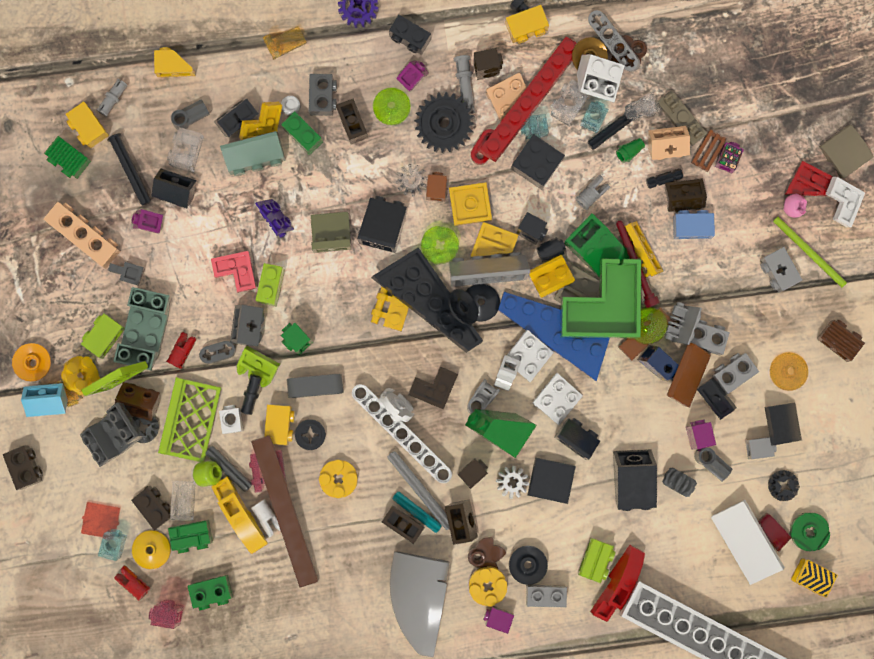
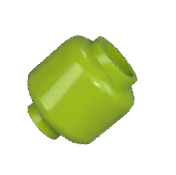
(207, 473)

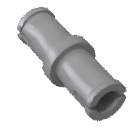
(112, 97)

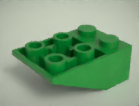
(595, 242)

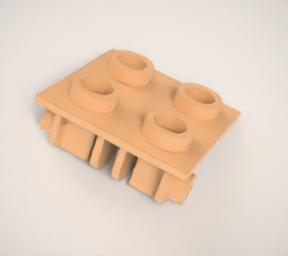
(505, 94)

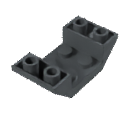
(111, 435)

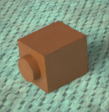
(436, 187)

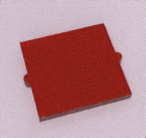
(99, 519)

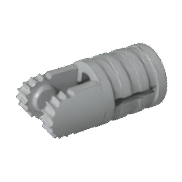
(590, 194)

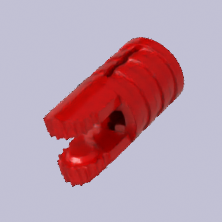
(181, 350)
(132, 583)

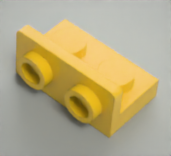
(551, 276)

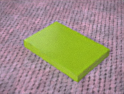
(115, 378)

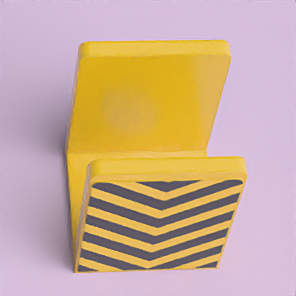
(814, 577)

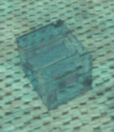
(591, 124)
(535, 125)
(109, 552)

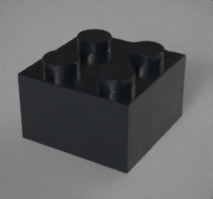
(537, 162)

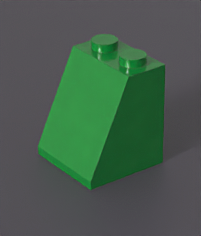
(502, 429)

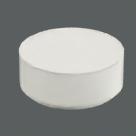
(290, 104)

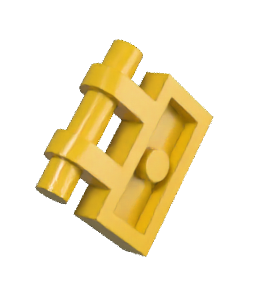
(396, 312)

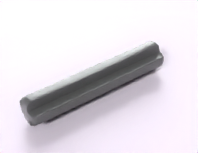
(230, 470)

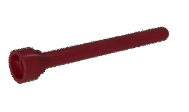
(649, 298)

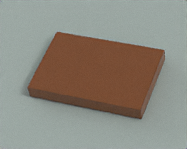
(688, 375)

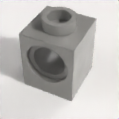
(760, 448)

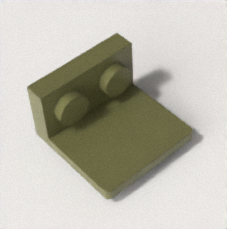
(330, 232)

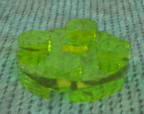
(442, 234)

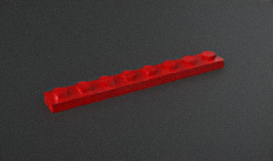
(529, 101)

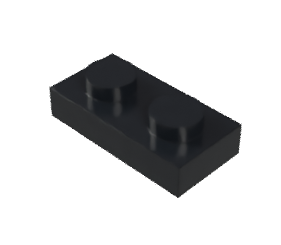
(716, 398)

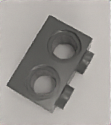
(317, 94)

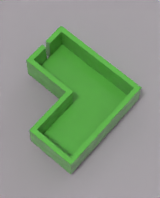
(614, 312)

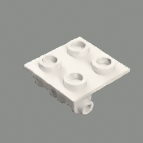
(531, 353)
(557, 399)

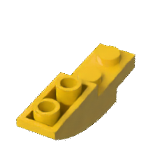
(238, 515)

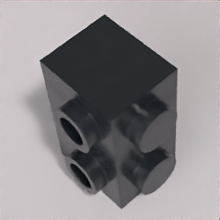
(410, 35)
(173, 188)

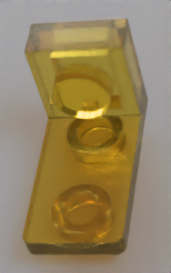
(285, 42)

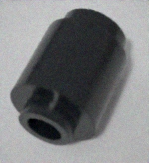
(551, 249)

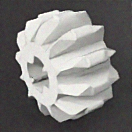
(518, 484)

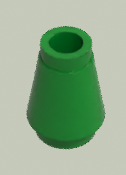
(629, 150)

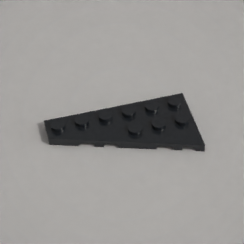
(421, 289)

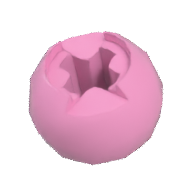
(795, 205)

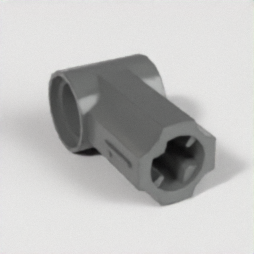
(191, 114)
(714, 464)

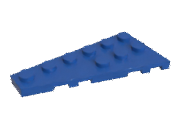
(545, 325)

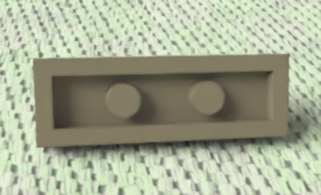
(681, 116)

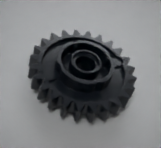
(455, 132)

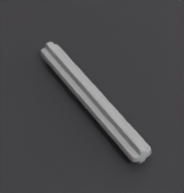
(419, 489)

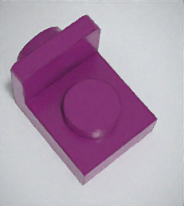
(412, 74)
(147, 221)

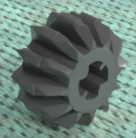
(679, 482)

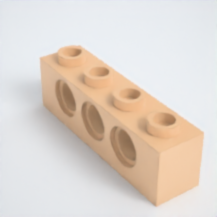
(57, 218)

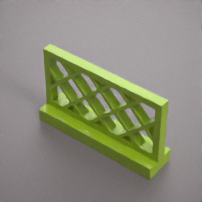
(173, 414)

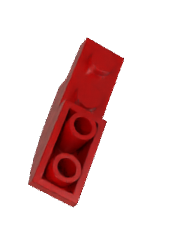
(622, 583)

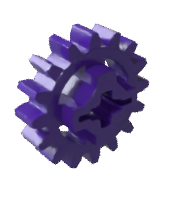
(351, 11)

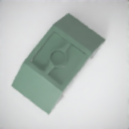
(143, 328)

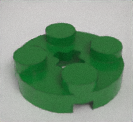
(821, 531)

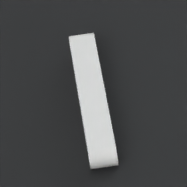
(405, 443)

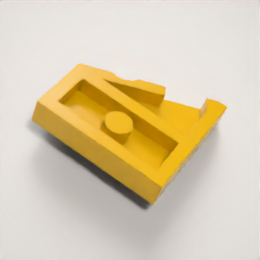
(493, 241)

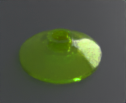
(393, 115)
(657, 328)

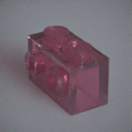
(166, 614)

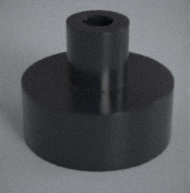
(519, 4)

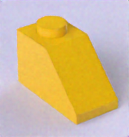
(170, 64)

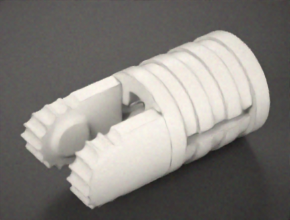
(263, 514)

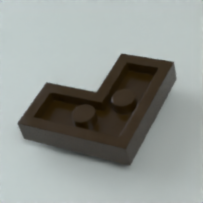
(436, 393)

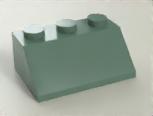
(253, 153)

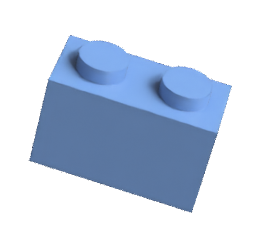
(693, 225)

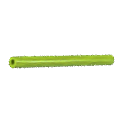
(810, 252)

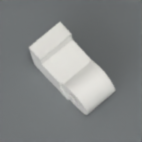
(505, 374)

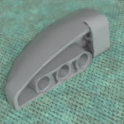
(418, 598)

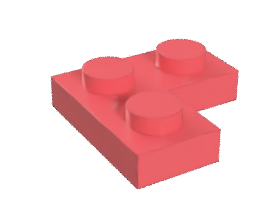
(237, 265)

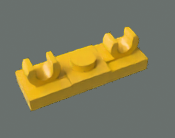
(643, 249)

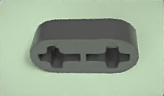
(219, 356)

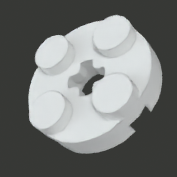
(396, 405)

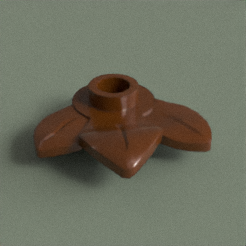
(633, 44)
(489, 553)

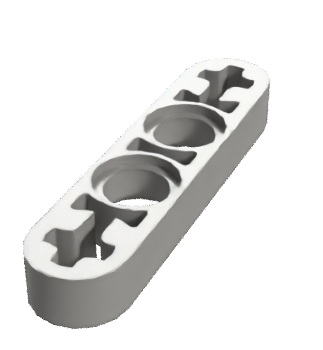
(612, 42)

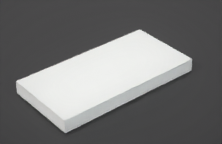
(747, 542)

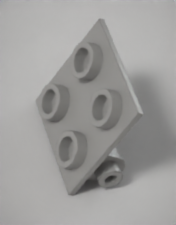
(686, 324)

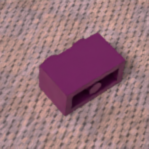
(700, 434)

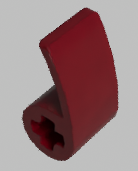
(774, 531)

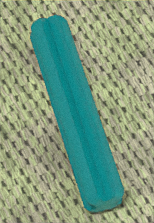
(417, 512)

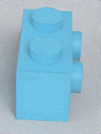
(44, 400)

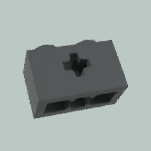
(240, 332)

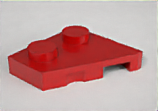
(809, 181)

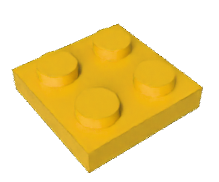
(470, 204)

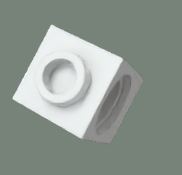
(237, 426)

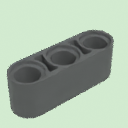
(315, 386)

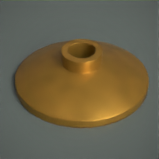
(588, 45)

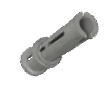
(464, 75)

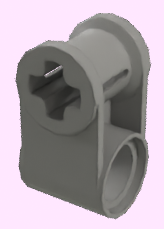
(483, 396)

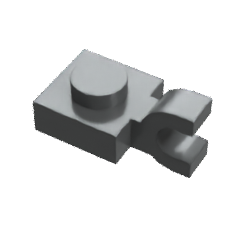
(129, 273)

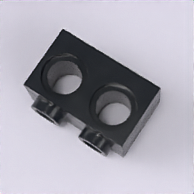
(233, 118)

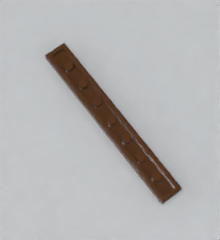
(284, 511)

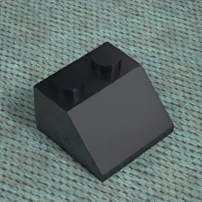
(577, 438)

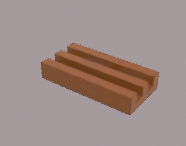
(716, 137)

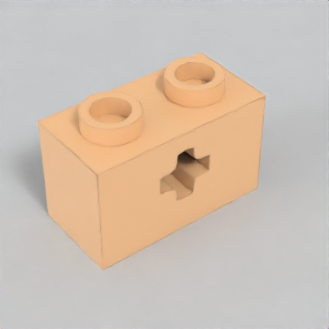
(668, 142)

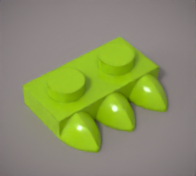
(257, 365)

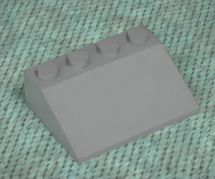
(488, 270)

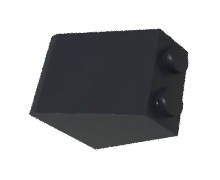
(382, 224)
(635, 479)

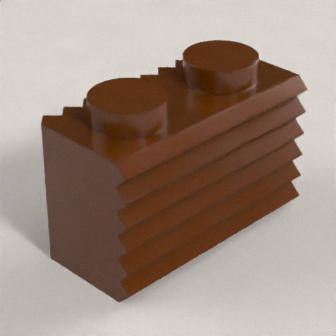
(841, 340)

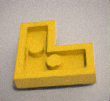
(267, 122)

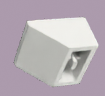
(599, 77)

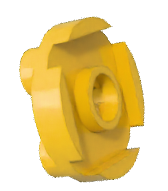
(73, 367)
(327, 478)
(489, 597)

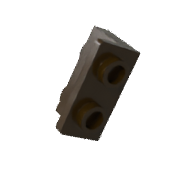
(685, 195)
(152, 507)

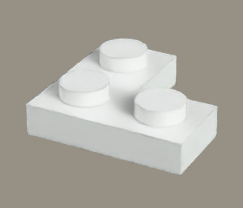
(848, 198)

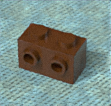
(139, 400)

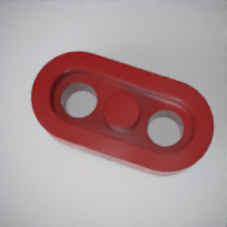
(476, 149)

